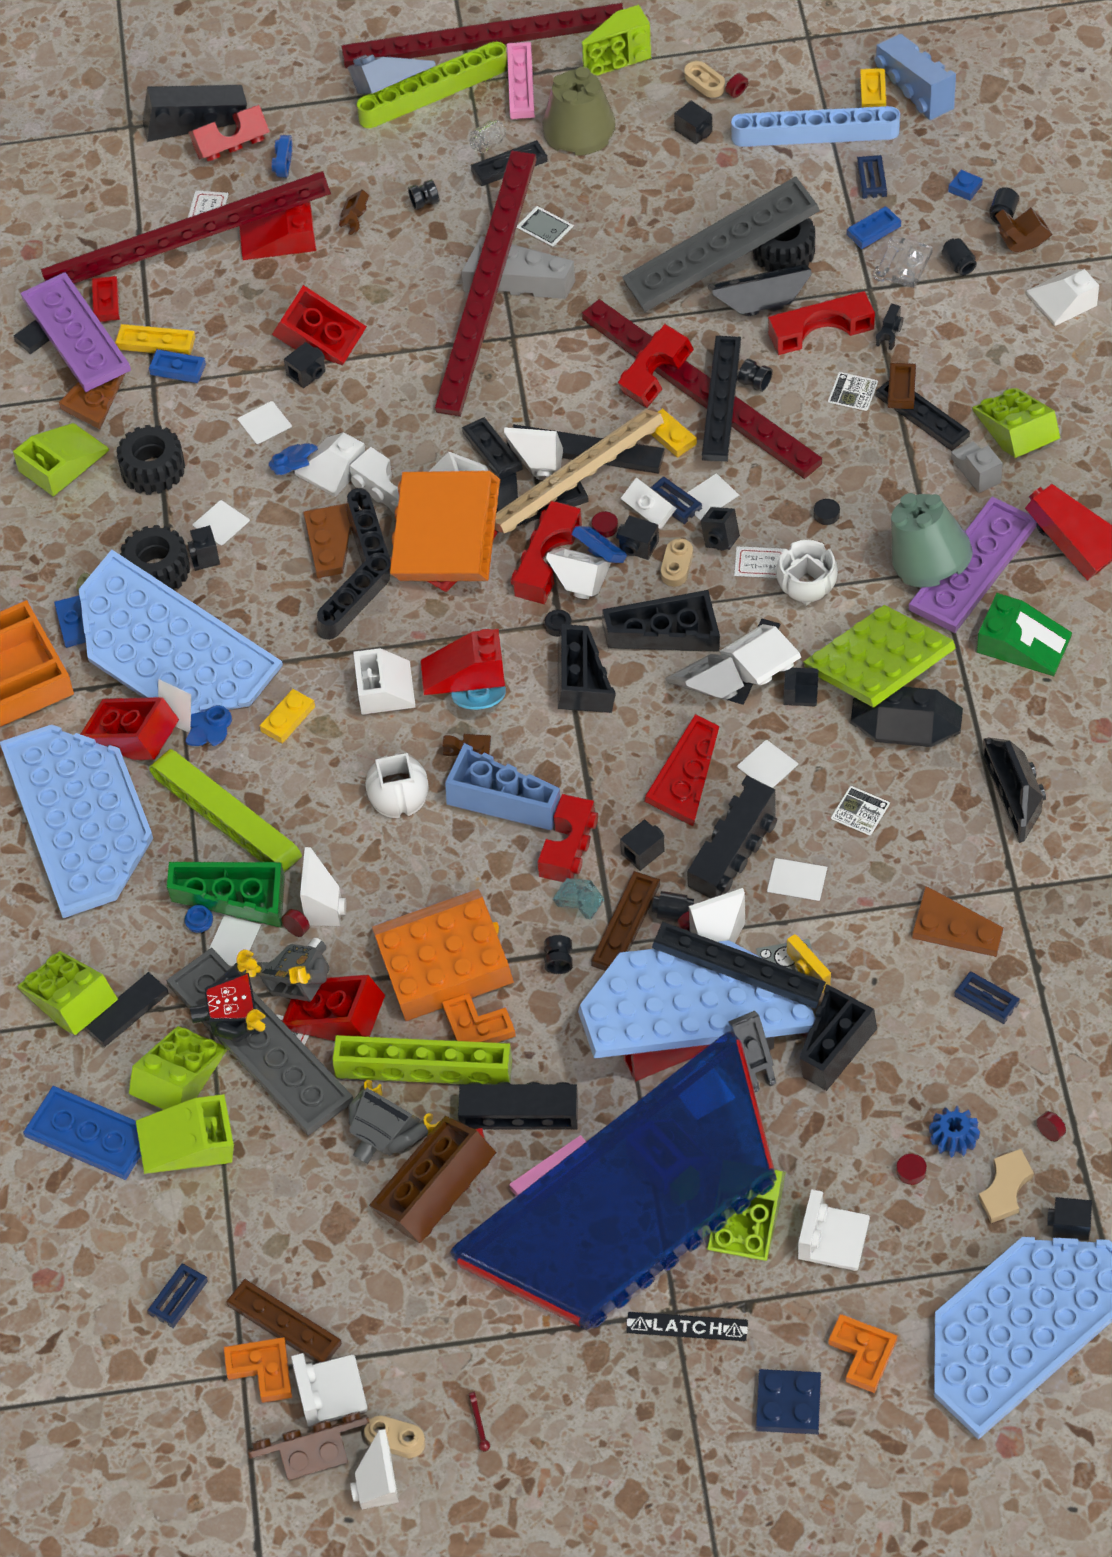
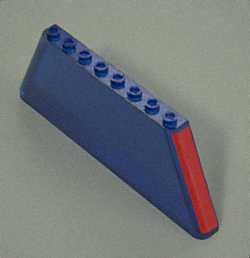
(632, 1194)

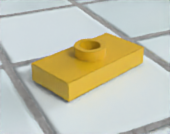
(806, 960)

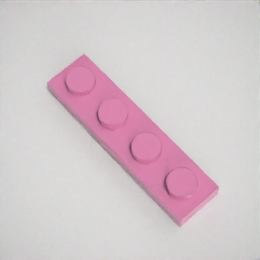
(520, 80)

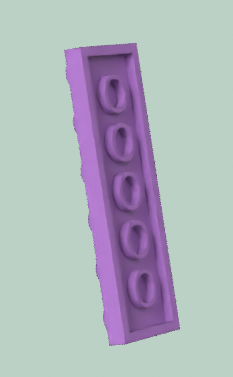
(75, 332)
(995, 540)

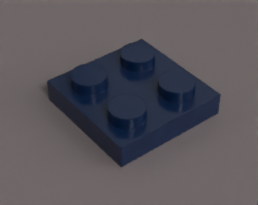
(788, 1401)

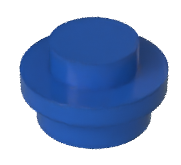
(198, 919)

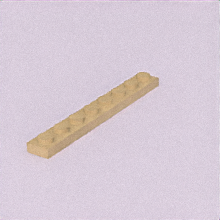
(577, 469)

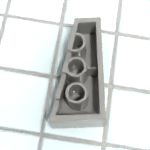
(527, 272)

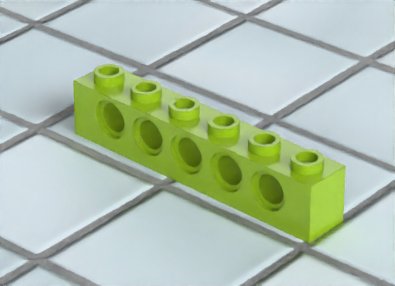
(421, 1060)

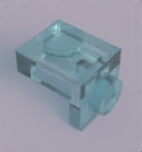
(579, 895)

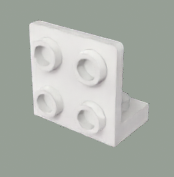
(832, 1234)
(329, 1388)

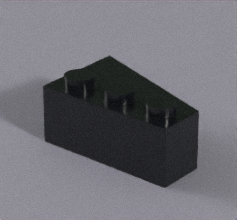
(581, 676)
(836, 1037)

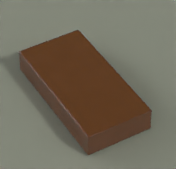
(901, 385)

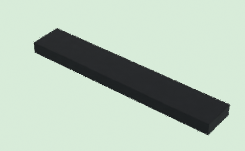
(721, 398)
(638, 457)
(739, 965)

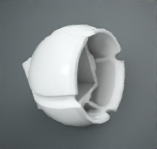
(809, 558)
(398, 796)

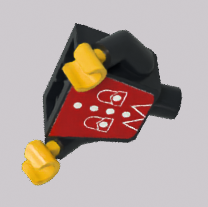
(231, 1003)

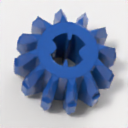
(943, 1132)

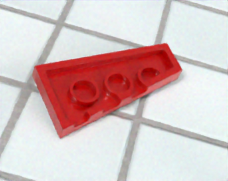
(683, 776)

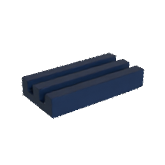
(873, 190)
(682, 512)
(984, 1001)
(173, 1319)

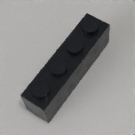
(518, 1106)

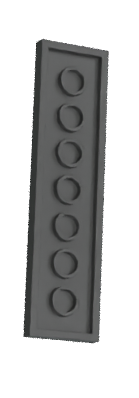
(720, 243)
(274, 1056)

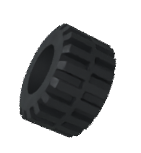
(789, 248)
(148, 444)
(159, 544)

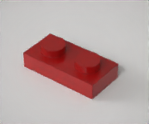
(106, 298)

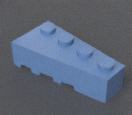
(917, 76)
(500, 790)

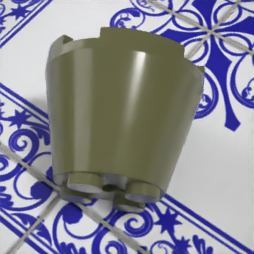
(578, 113)

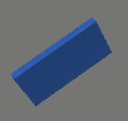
(86, 1132)

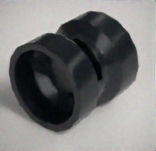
(423, 194)
(755, 375)
(558, 954)

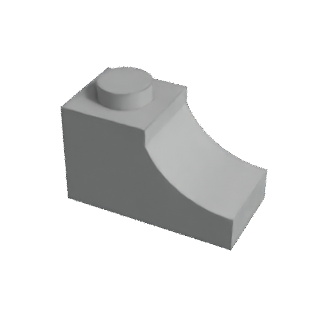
(978, 465)

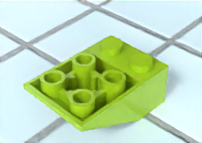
(618, 42)
(1018, 421)
(58, 456)
(68, 992)
(175, 1068)
(186, 1136)
(752, 1230)

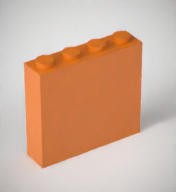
(444, 526)

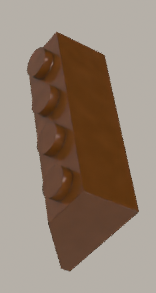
(433, 1178)

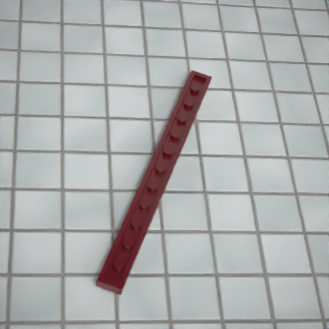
(482, 34)
(191, 229)
(485, 284)
(697, 384)

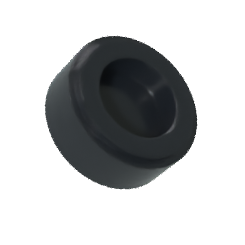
(826, 511)
(554, 620)

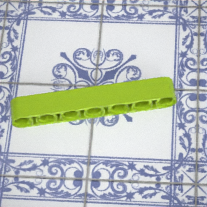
(432, 85)
(224, 810)

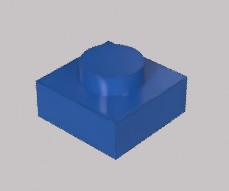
(965, 185)

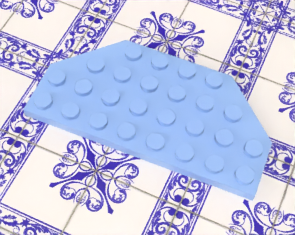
(150, 633)
(79, 814)
(668, 1003)
(1019, 1325)

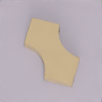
(1011, 1174)

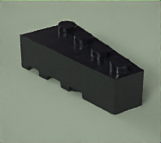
(180, 109)
(666, 623)
(734, 839)

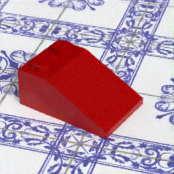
(279, 234)
(320, 325)
(465, 664)
(132, 725)
(339, 1008)

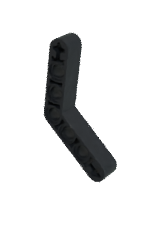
(334, 617)

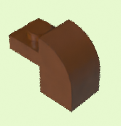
(1023, 232)

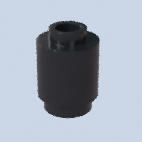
(1004, 199)
(959, 256)
(671, 905)

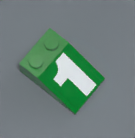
(1022, 636)

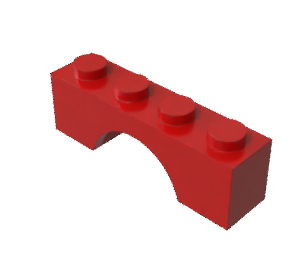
(849, 313)
(535, 577)

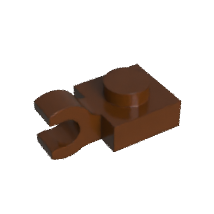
(353, 208)
(453, 746)

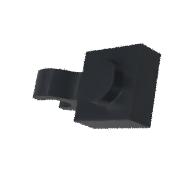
(891, 323)

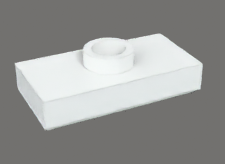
(648, 503)

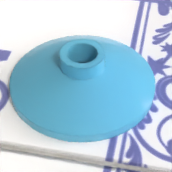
(479, 698)

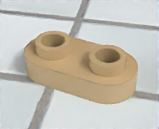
(704, 79)
(678, 560)
(396, 1432)

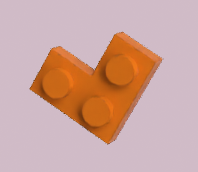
(473, 1028)
(871, 1350)
(265, 1359)

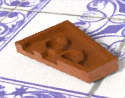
(91, 405)
(328, 537)
(955, 926)

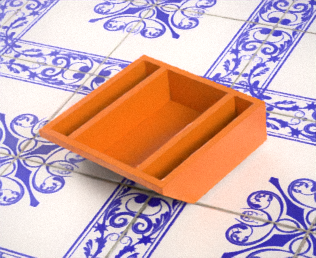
(28, 666)
(442, 954)

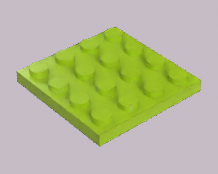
(879, 655)

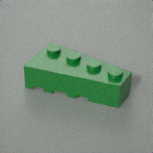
(230, 888)

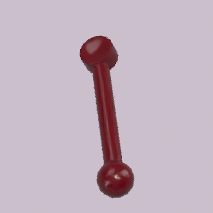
(484, 1445)

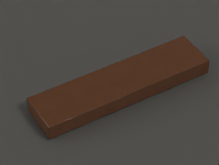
(626, 919)
(283, 1322)

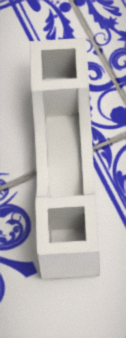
(373, 474)

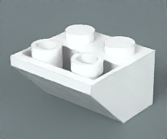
(761, 654)
(383, 681)

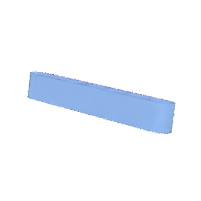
(815, 126)

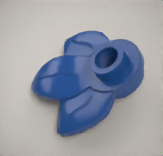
(291, 458)
(209, 726)

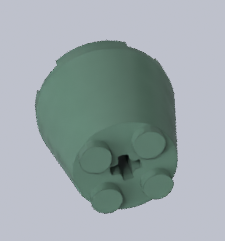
(927, 541)

